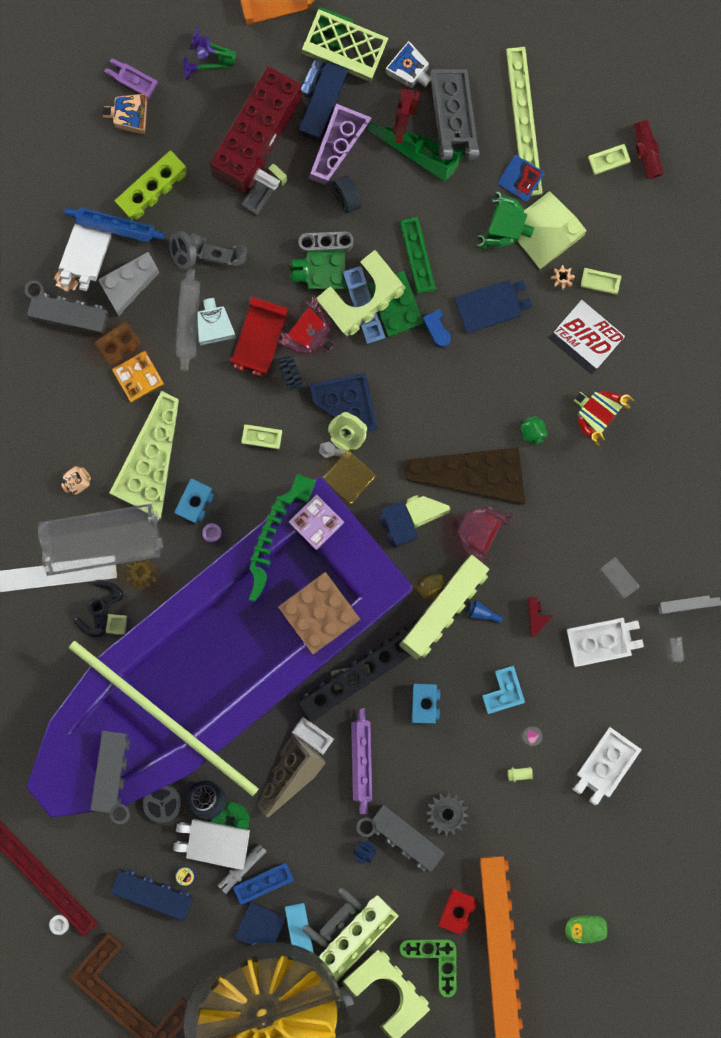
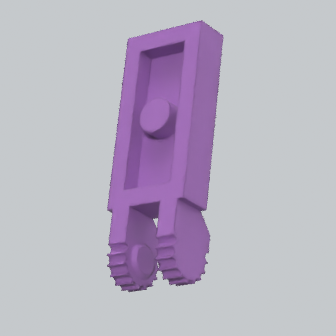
(132, 78)

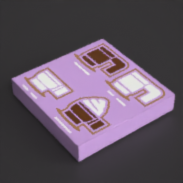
(316, 522)

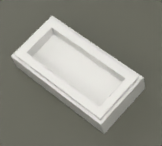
(312, 735)

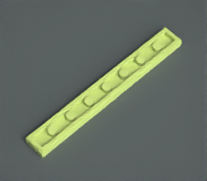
(523, 108)

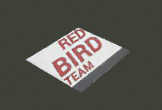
(586, 337)

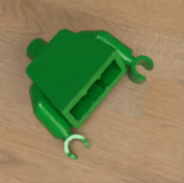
(506, 223)

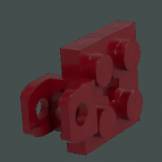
(406, 106)

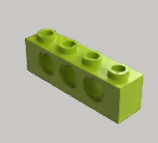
(167, 163)

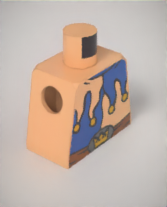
(128, 113)

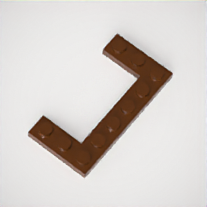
(88, 980)

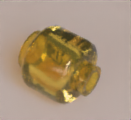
(430, 585)

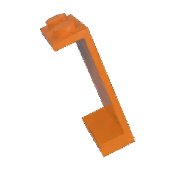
(263, 10)

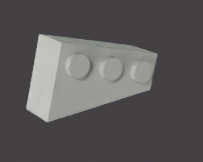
(128, 281)

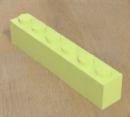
(444, 606)

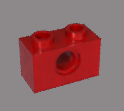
(453, 923)

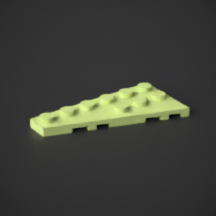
(147, 465)

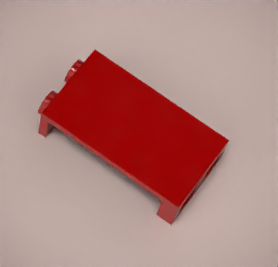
(259, 336)

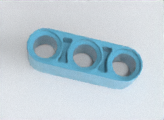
(296, 919)

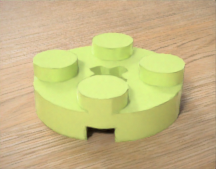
(351, 423)

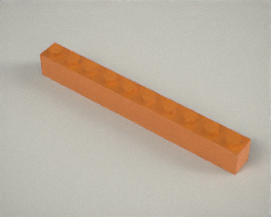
(500, 947)

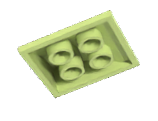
(553, 230)

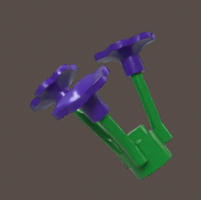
(204, 48)

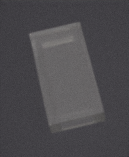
(619, 577)

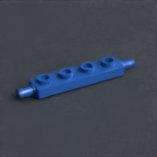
(114, 224)

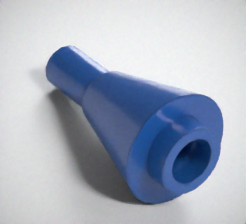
(479, 611)

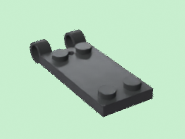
(454, 112)

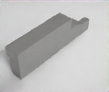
(688, 604)

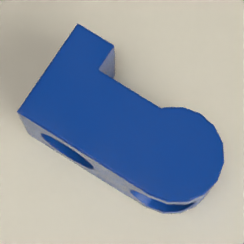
(436, 330)

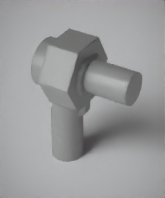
(328, 450)

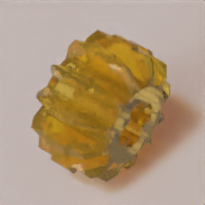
(145, 577)

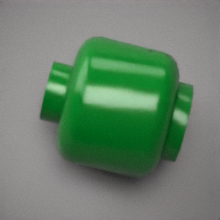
(534, 430)

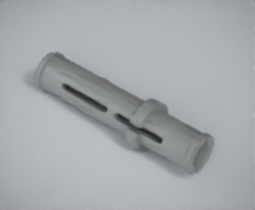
(236, 874)

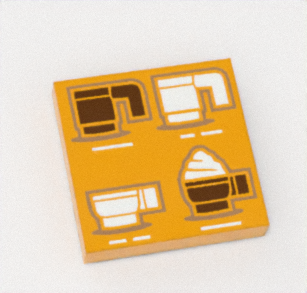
(138, 376)

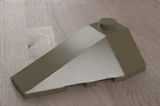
(295, 770)

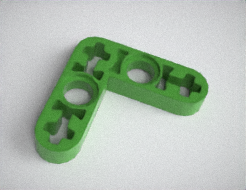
(442, 959)

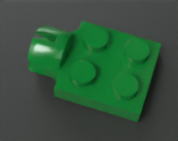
(320, 270)

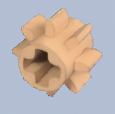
(564, 282)
(72, 285)

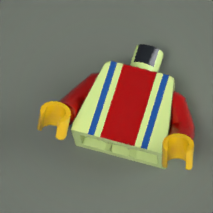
(599, 412)

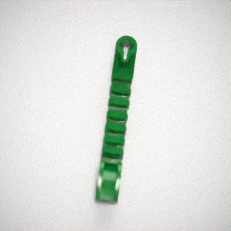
(302, 490)

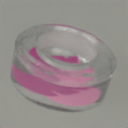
(532, 736)

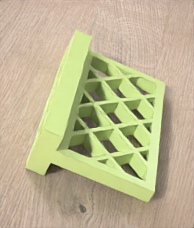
(324, 54)

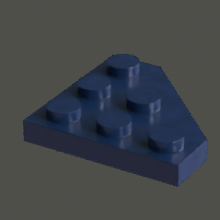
(346, 395)

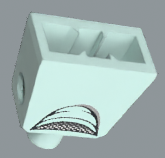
(213, 324)

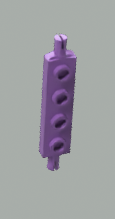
(361, 761)

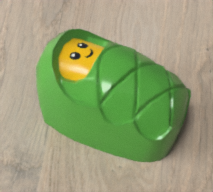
(586, 929)

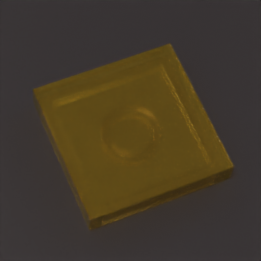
(349, 476)

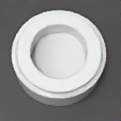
(59, 925)

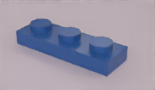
(263, 883)

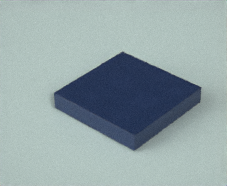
(259, 925)

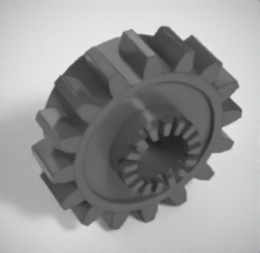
(450, 824)

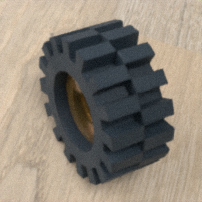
(290, 372)

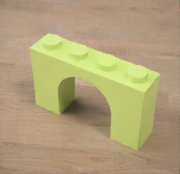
(387, 287)
(411, 1006)

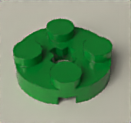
(235, 810)

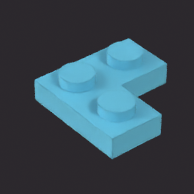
(509, 693)

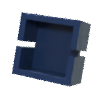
(398, 524)

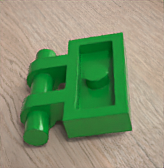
(340, 29)

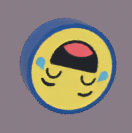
(185, 876)

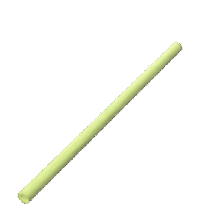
(163, 718)

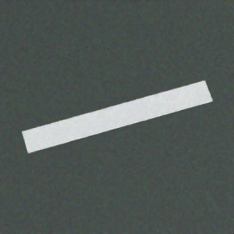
(36, 577)

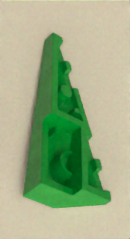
(421, 150)

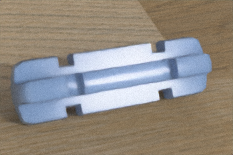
(311, 77)

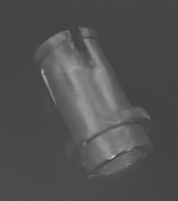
(677, 651)

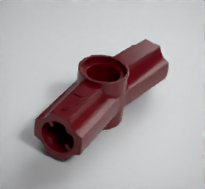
(647, 149)

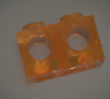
(115, 338)

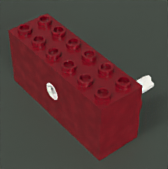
(256, 131)

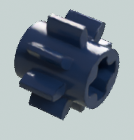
(365, 852)

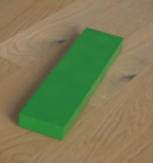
(417, 255)

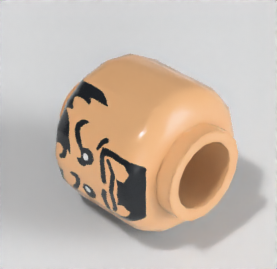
(75, 480)

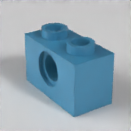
(193, 490)
(422, 715)

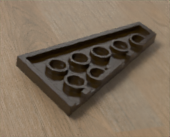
(481, 473)

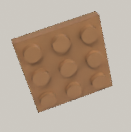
(319, 613)

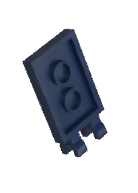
(491, 305)

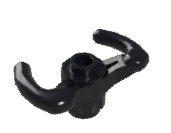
(99, 627)

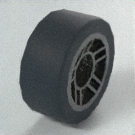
(346, 194)
(202, 791)

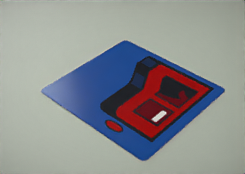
(521, 178)

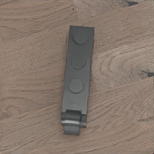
(66, 313)
(109, 774)
(405, 836)

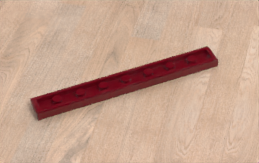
(45, 882)

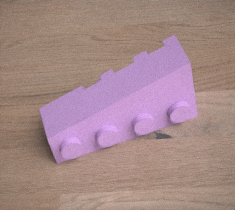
(340, 136)

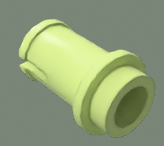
(520, 774)

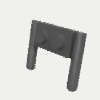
(337, 922)

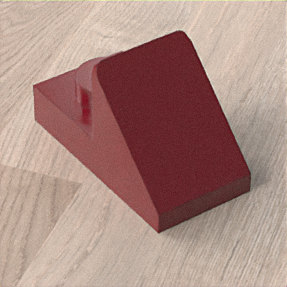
(536, 622)

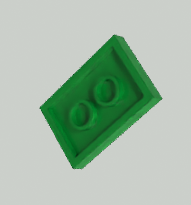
(402, 312)

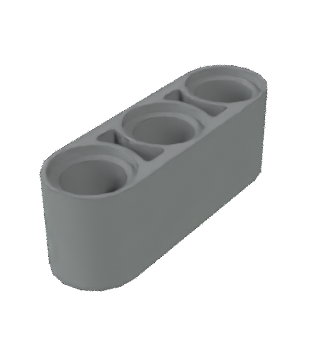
(334, 237)

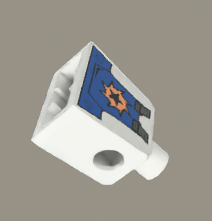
(409, 67)

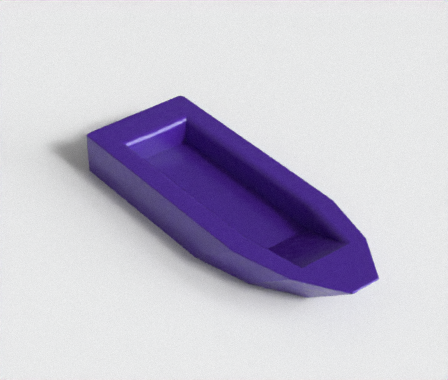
(211, 660)

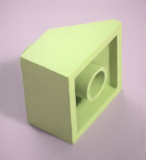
(424, 510)

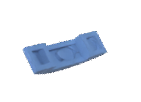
(360, 296)

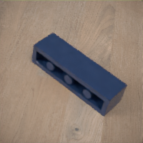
(323, 101)
(152, 895)

